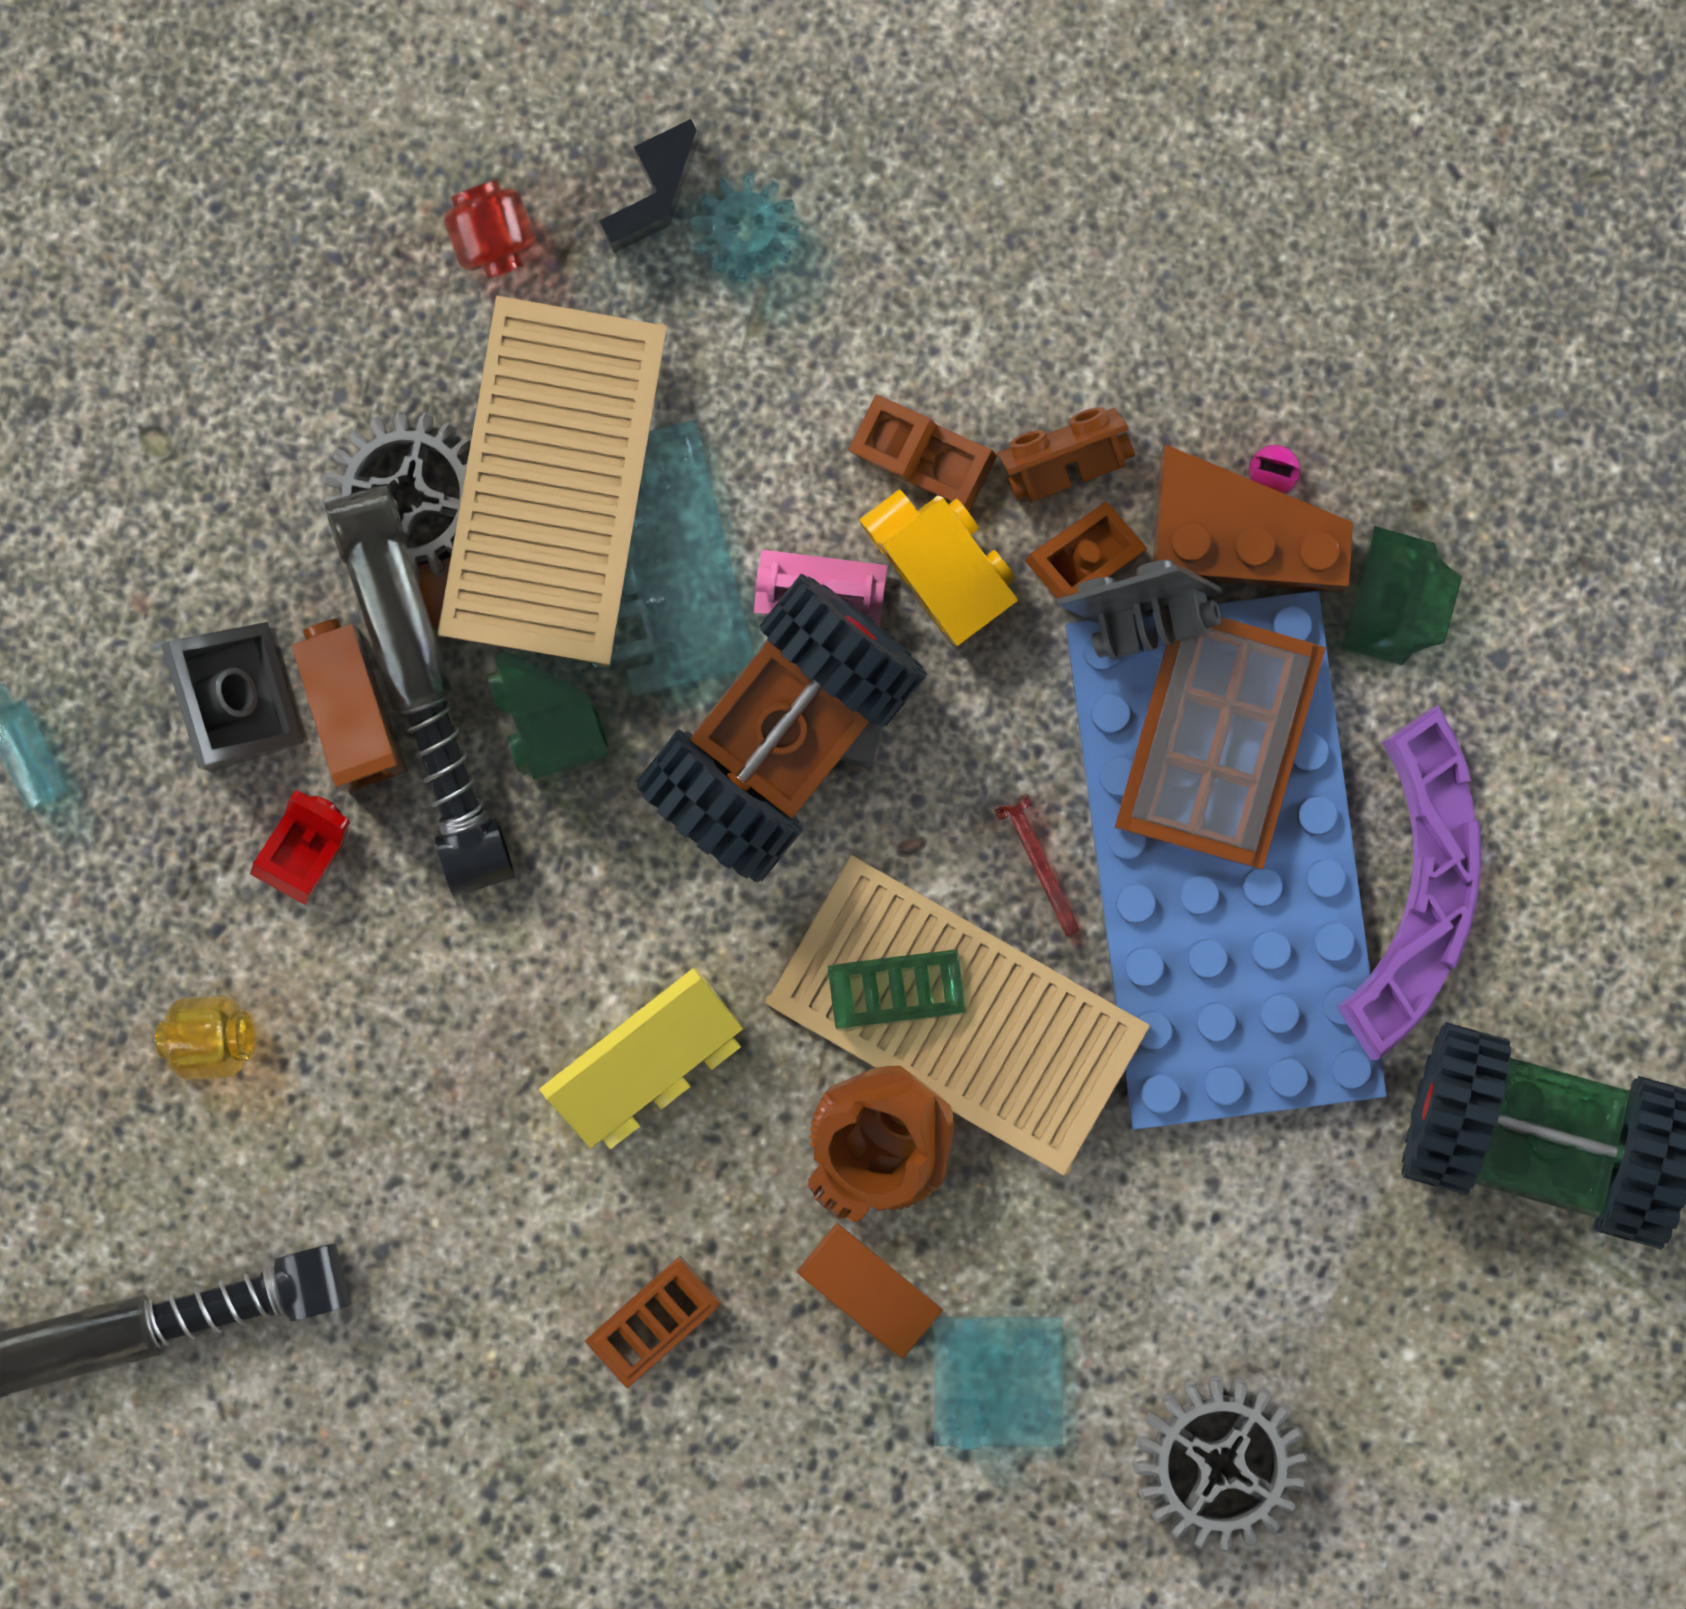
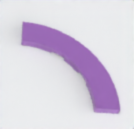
(1440, 891)

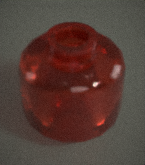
(489, 229)

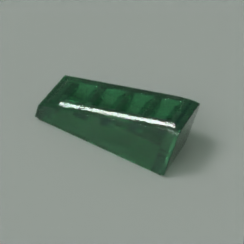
(842, 997)

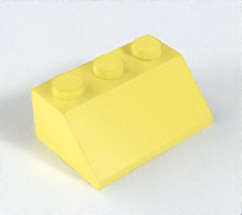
(644, 1061)

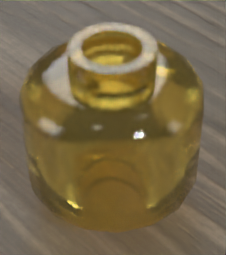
(206, 1037)

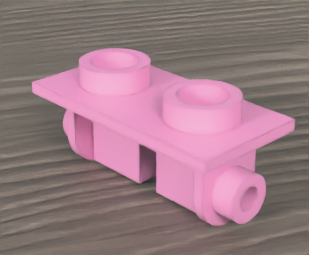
(855, 581)

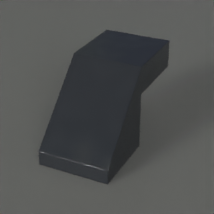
(666, 165)

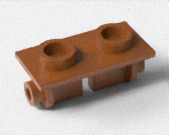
(1087, 441)

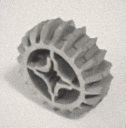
(414, 467)
(1235, 1436)

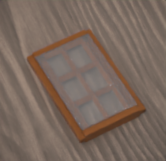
(1221, 741)

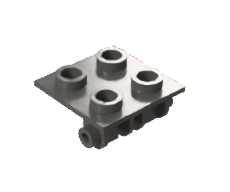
(1127, 608)

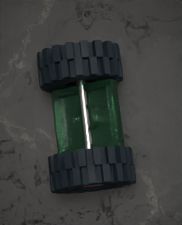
(1549, 1137)

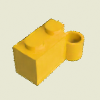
(942, 562)

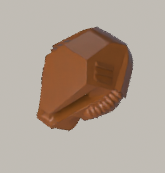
(879, 1143)

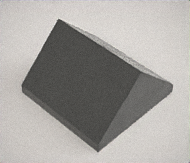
(232, 695)

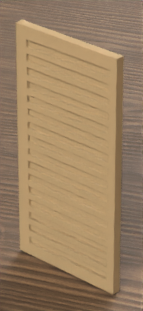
(552, 481)
(1023, 1061)

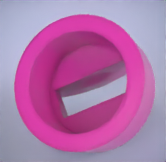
(1279, 455)

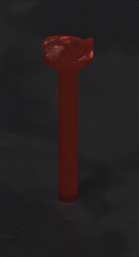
(1039, 861)

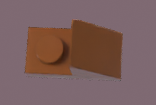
(1086, 550)

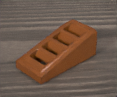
(690, 1284)

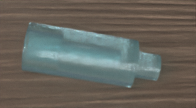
(27, 755)

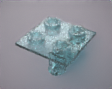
(998, 1381)

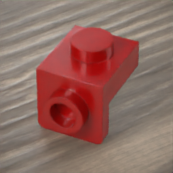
(302, 846)

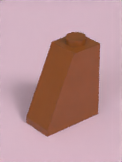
(347, 706)

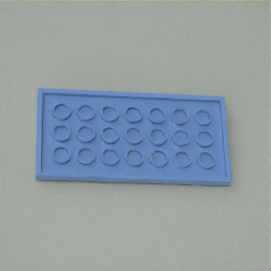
(1219, 955)

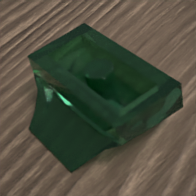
(1400, 599)

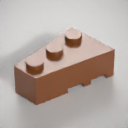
(1244, 530)

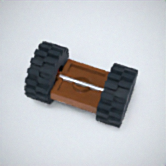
(780, 729)

